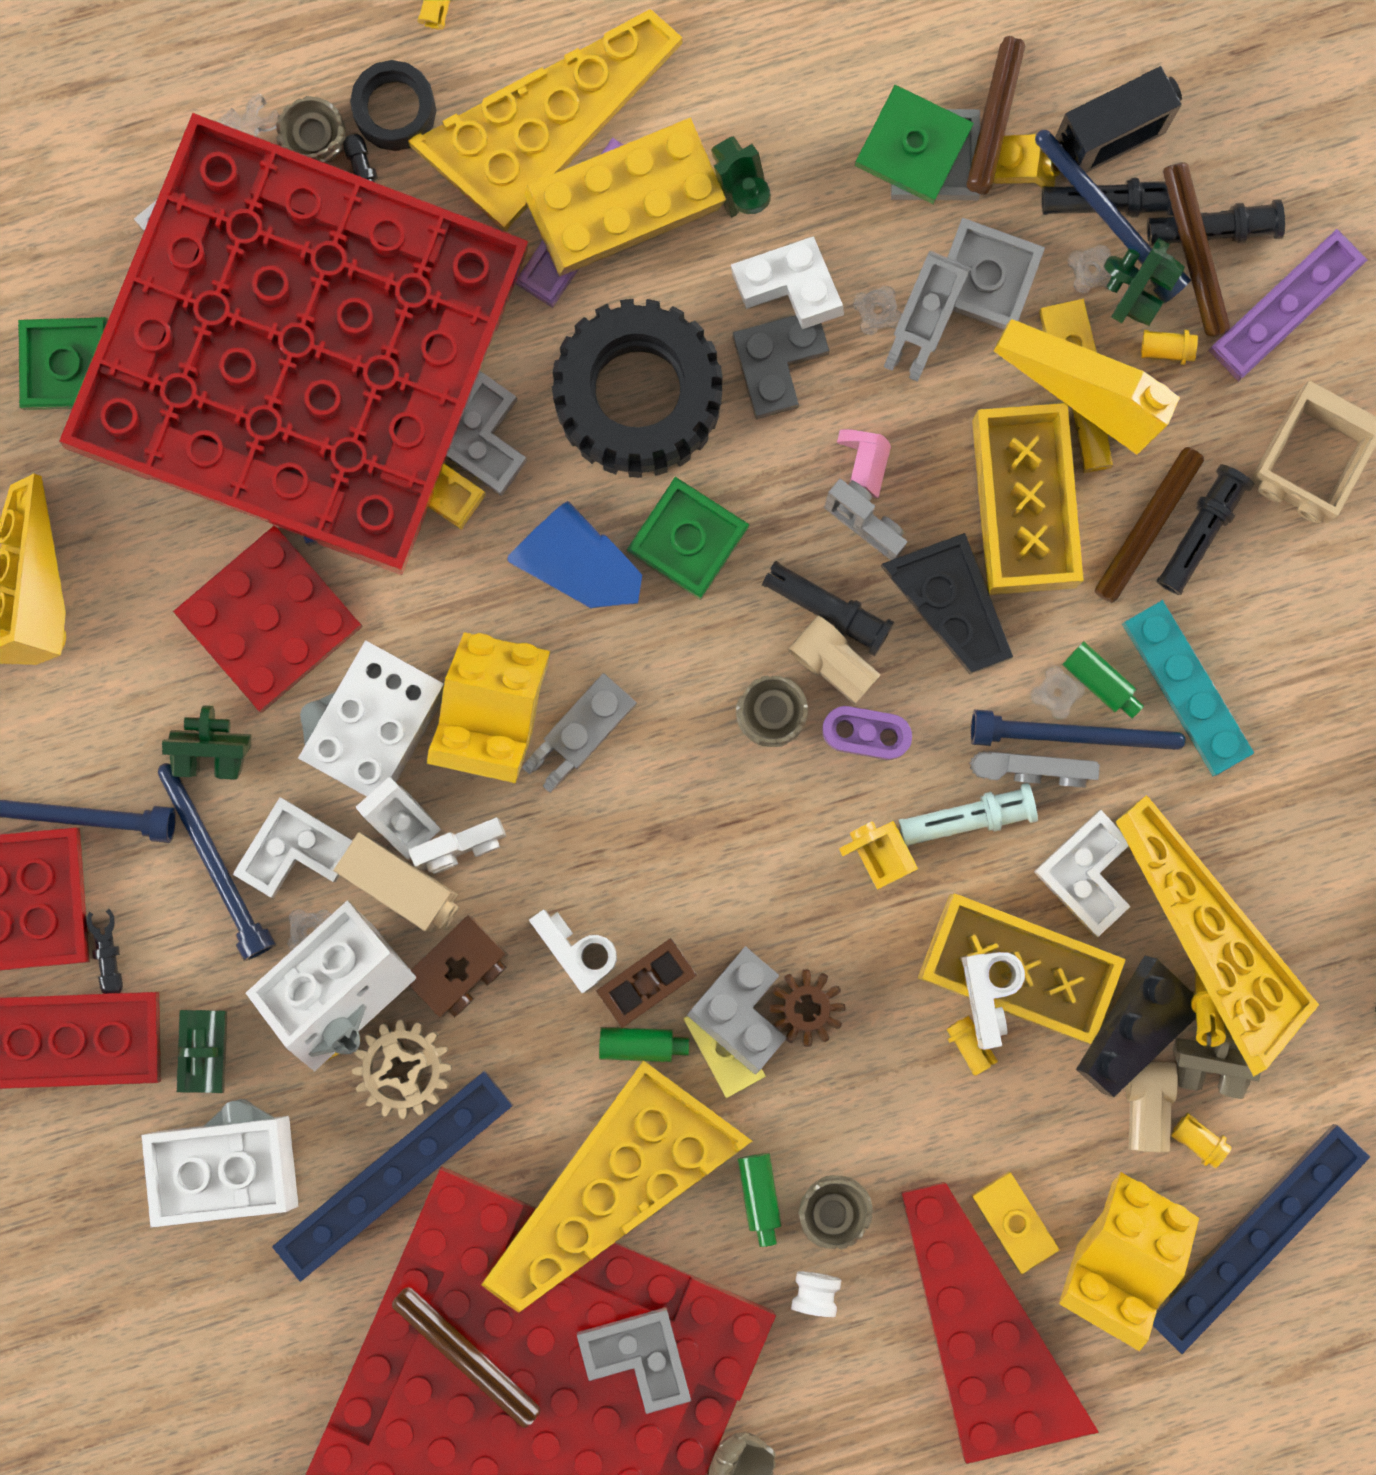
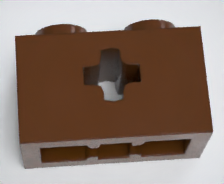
(464, 942)
(646, 983)

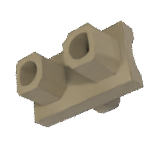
(1195, 1060)

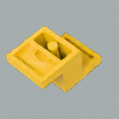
(488, 707)
(1129, 1261)

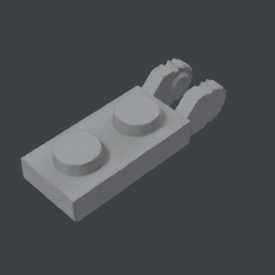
(928, 310)
(582, 729)
(1031, 768)

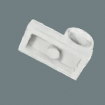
(397, 817)
(554, 933)
(988, 1020)

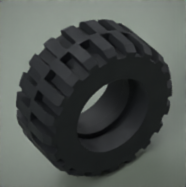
(627, 331)

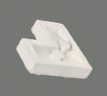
(795, 272)
(287, 838)
(441, 852)
(1076, 869)

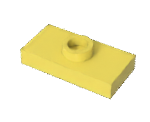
(727, 1070)

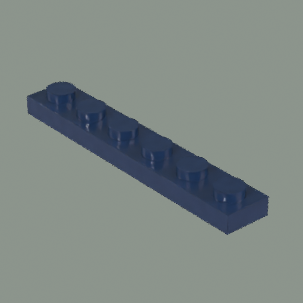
(392, 1176)
(1258, 1238)

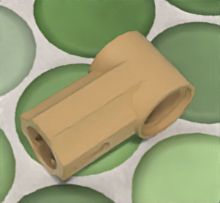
(825, 653)
(1150, 1107)

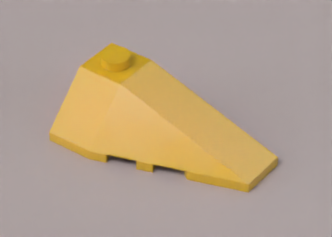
(1103, 390)
(29, 579)

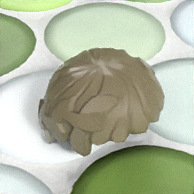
(311, 128)
(772, 711)
(835, 1212)
(743, 1455)

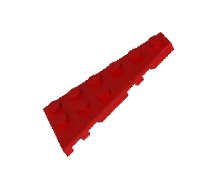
(993, 1361)

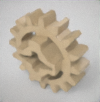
(412, 1088)

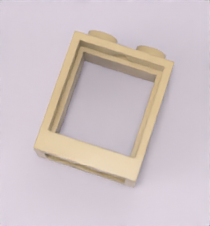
(1340, 416)
(397, 884)

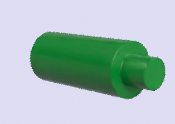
(1103, 680)
(641, 1044)
(760, 1197)

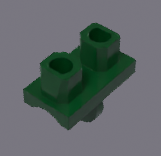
(741, 177)
(1157, 267)
(206, 741)
(201, 1051)

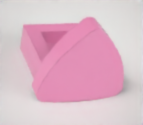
(870, 458)

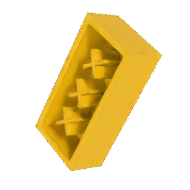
(1027, 499)
(1064, 980)

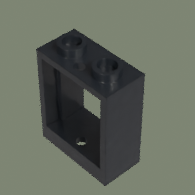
(1120, 119)

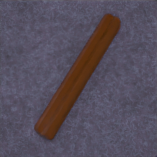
(996, 115)
(1196, 249)
(1149, 524)
(466, 1357)

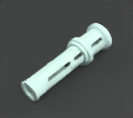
(989, 812)

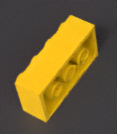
(624, 196)

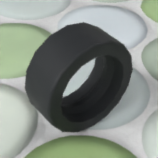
(385, 73)

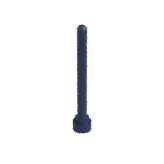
(1103, 207)
(991, 728)
(155, 823)
(251, 936)

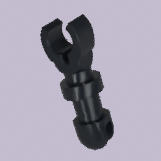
(357, 154)
(109, 979)

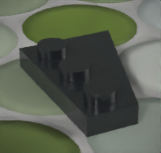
(953, 600)
(1139, 1027)

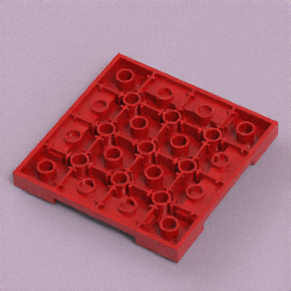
(295, 343)
(423, 1416)

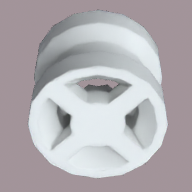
(816, 1294)

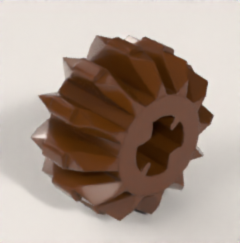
(816, 996)

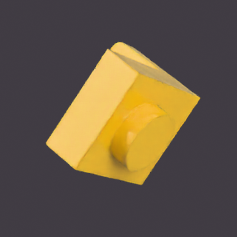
(1024, 162)
(881, 852)

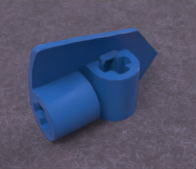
(578, 561)

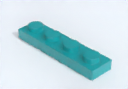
(1188, 688)

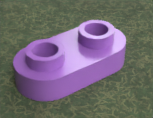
(866, 732)

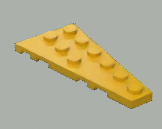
(544, 117)
(1239, 968)
(630, 1166)

